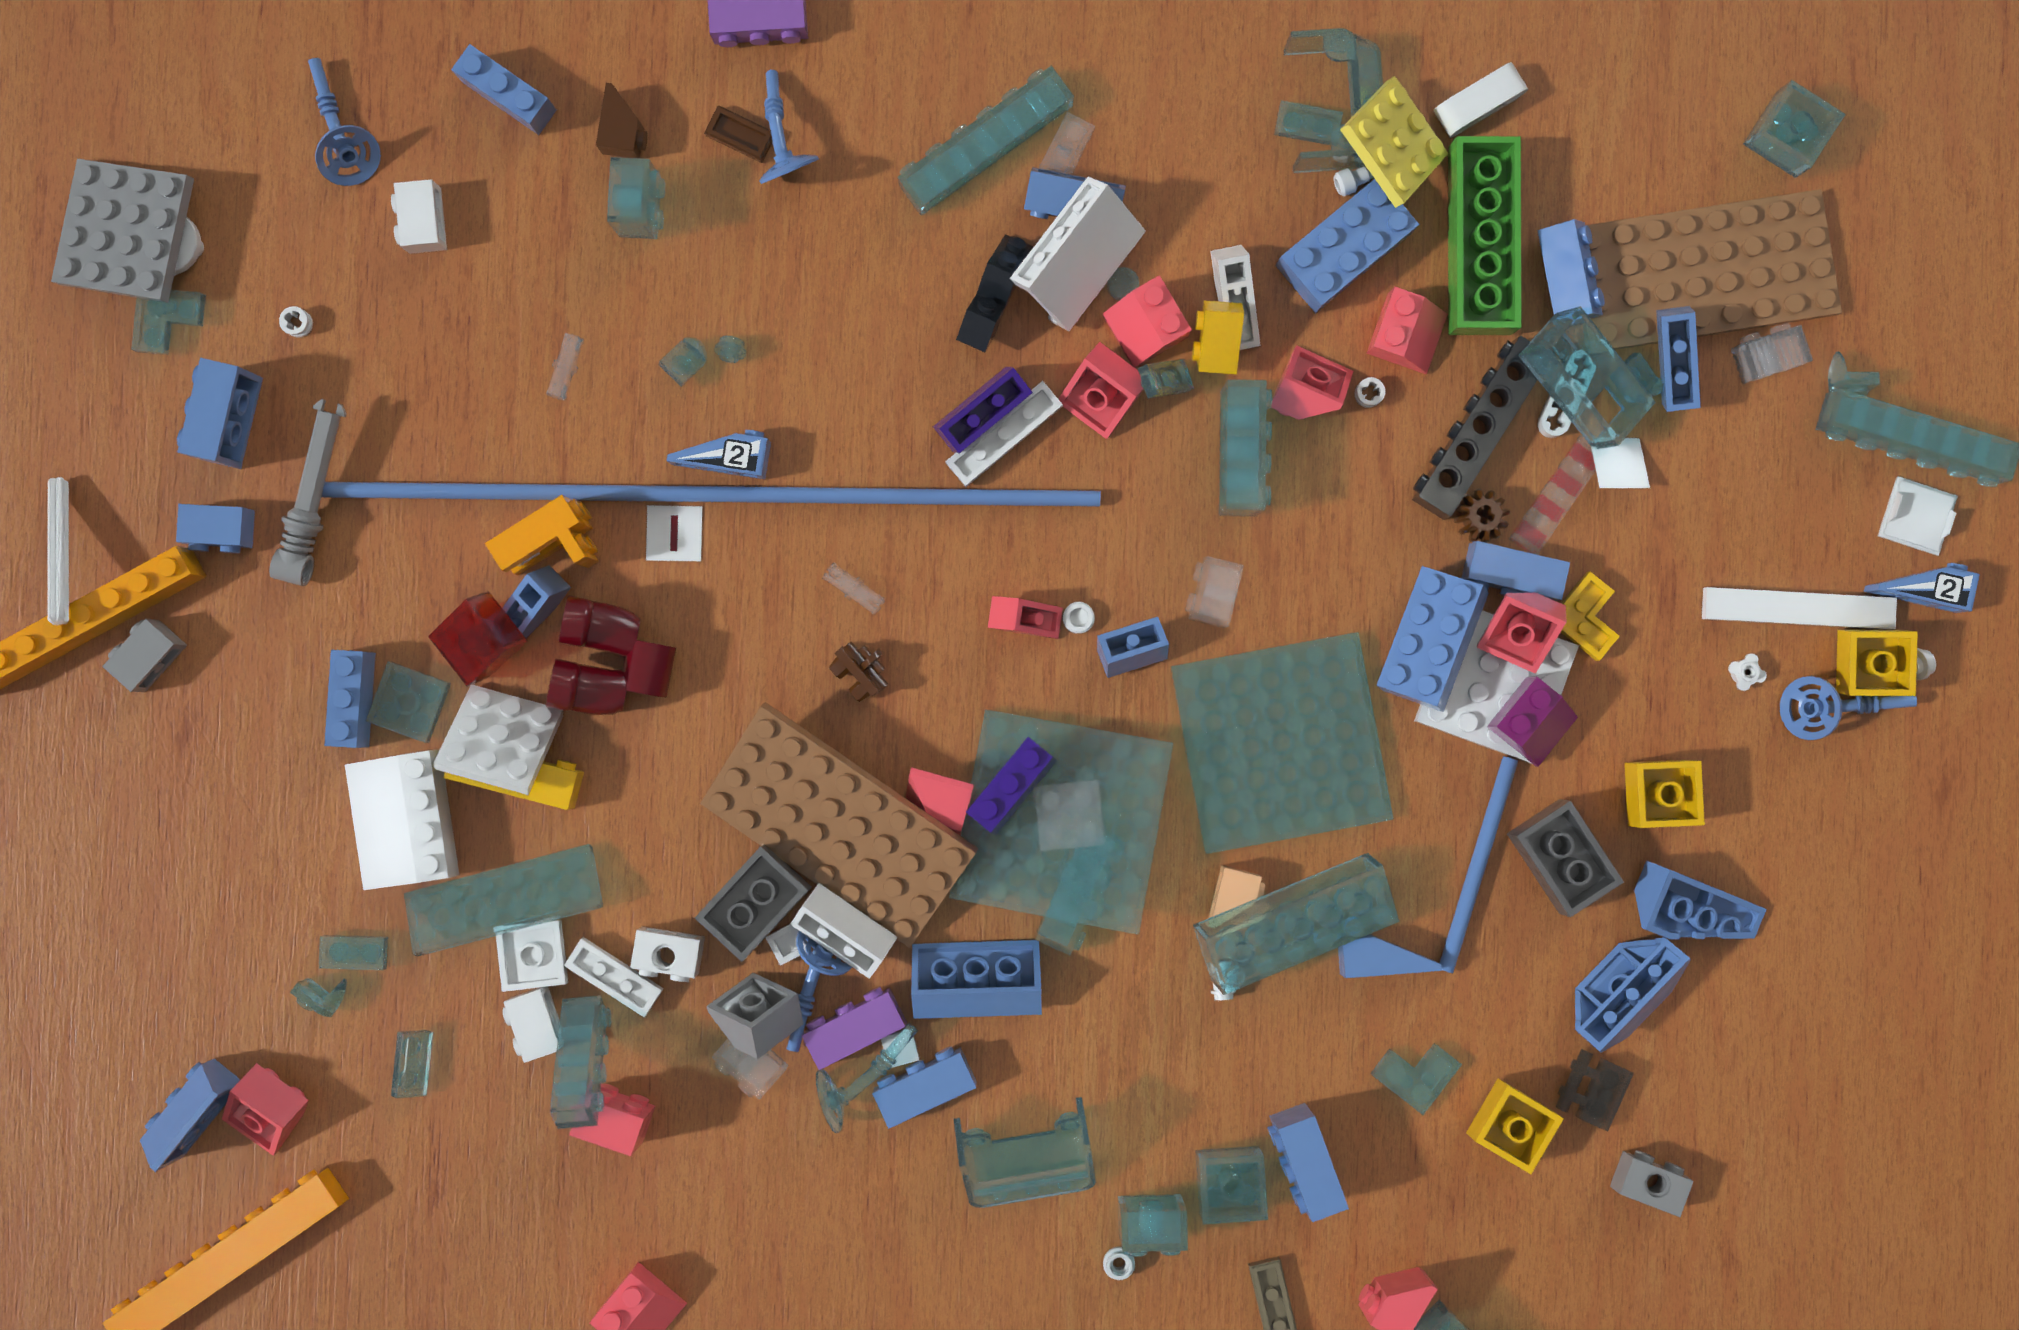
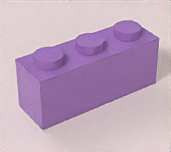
(757, 21)
(853, 1027)

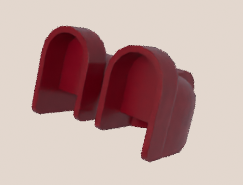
(602, 690)

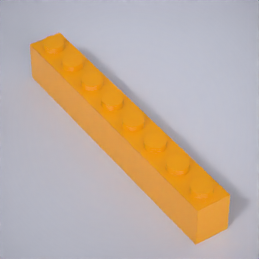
(98, 612)
(232, 1256)

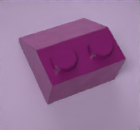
(1533, 720)

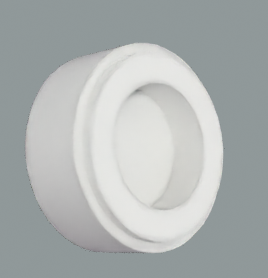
(1078, 617)

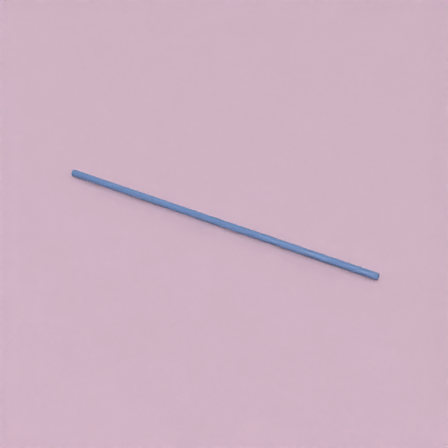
(712, 494)

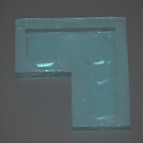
(155, 318)
(1420, 1084)

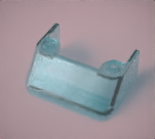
(1364, 80)
(1026, 1164)

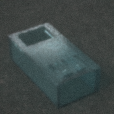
(1584, 375)

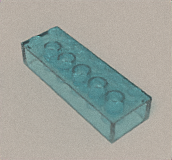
(1296, 923)

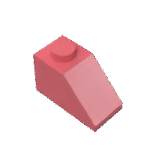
(1025, 617)

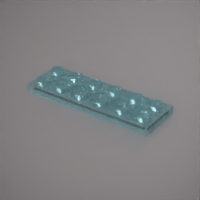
(503, 900)

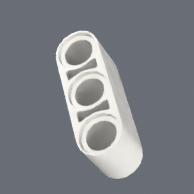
(1480, 99)

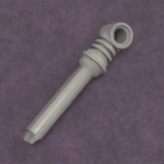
(302, 522)

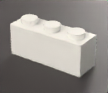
(844, 930)

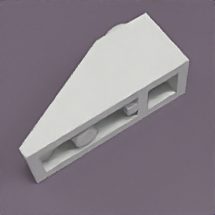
(1235, 285)

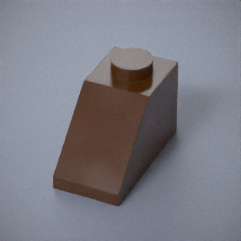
(619, 128)

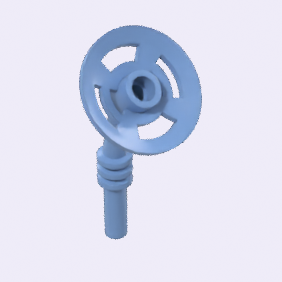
(774, 114)
(336, 140)
(1822, 707)
(816, 960)

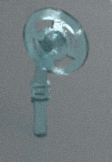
(836, 1098)

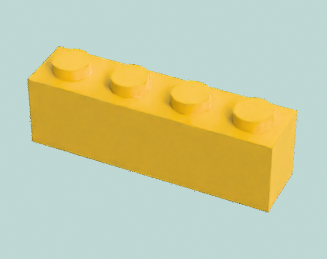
(554, 785)

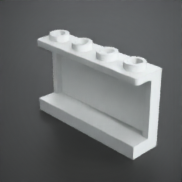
(1079, 252)

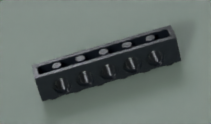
(1444, 500)

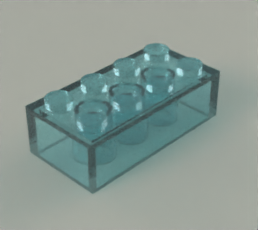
(1243, 447)

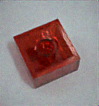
(477, 638)

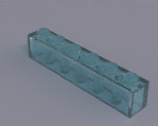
(985, 140)
(1918, 437)

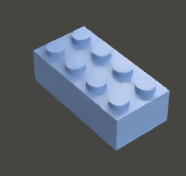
(1345, 245)
(1432, 638)

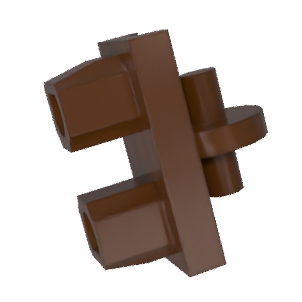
(863, 667)

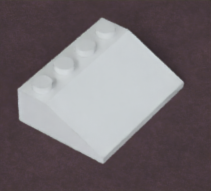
(401, 820)

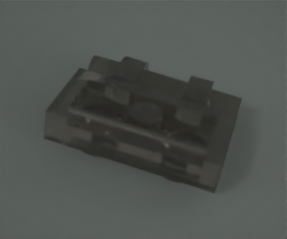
(1603, 1093)

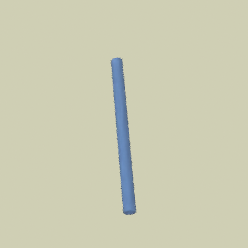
(1478, 864)

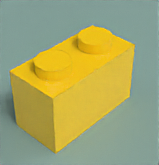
(1219, 337)

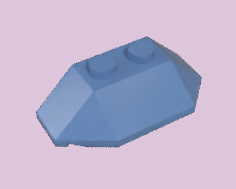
(1626, 989)

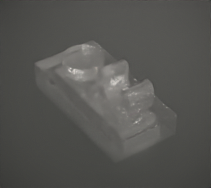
(1068, 145)

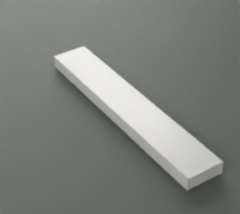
(1799, 608)

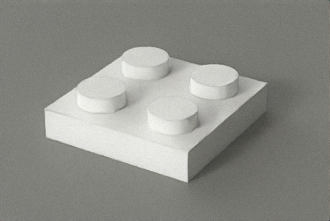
(532, 957)

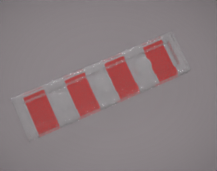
(1555, 498)

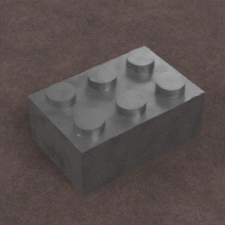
(1565, 857)
(753, 902)

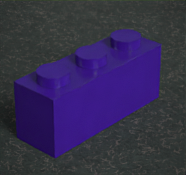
(982, 409)
(1011, 786)

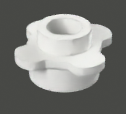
(1738, 674)

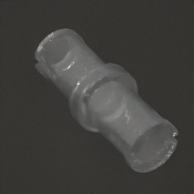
(565, 366)
(854, 588)

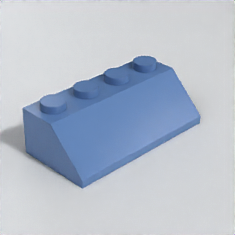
(976, 979)

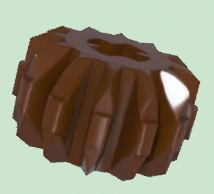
(1491, 512)

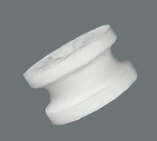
(286, 325)
(1360, 398)

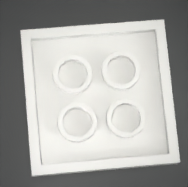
(498, 739)

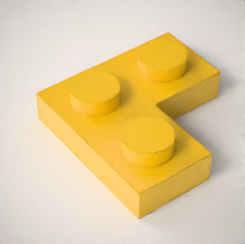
(1581, 610)

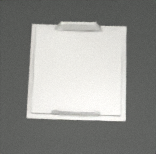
(1918, 516)

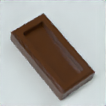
(739, 134)

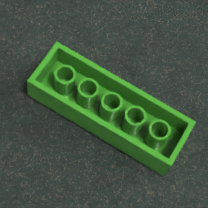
(1484, 235)

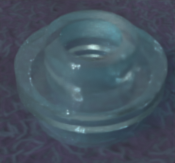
(730, 349)

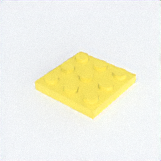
(1394, 141)

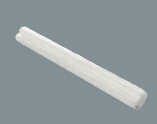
(58, 551)

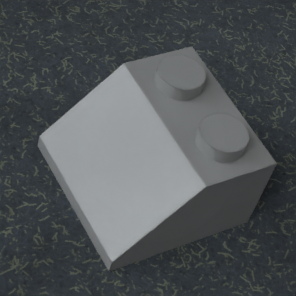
(757, 1014)

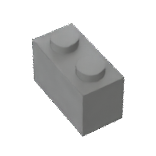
(144, 655)

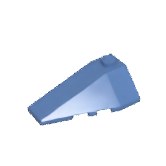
(1688, 908)

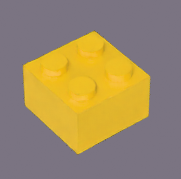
(1876, 662)
(1664, 793)
(1514, 1126)

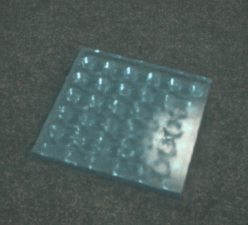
(1281, 743)
(1076, 885)

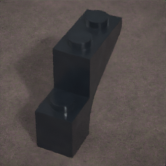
(993, 294)

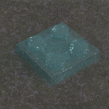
(408, 702)

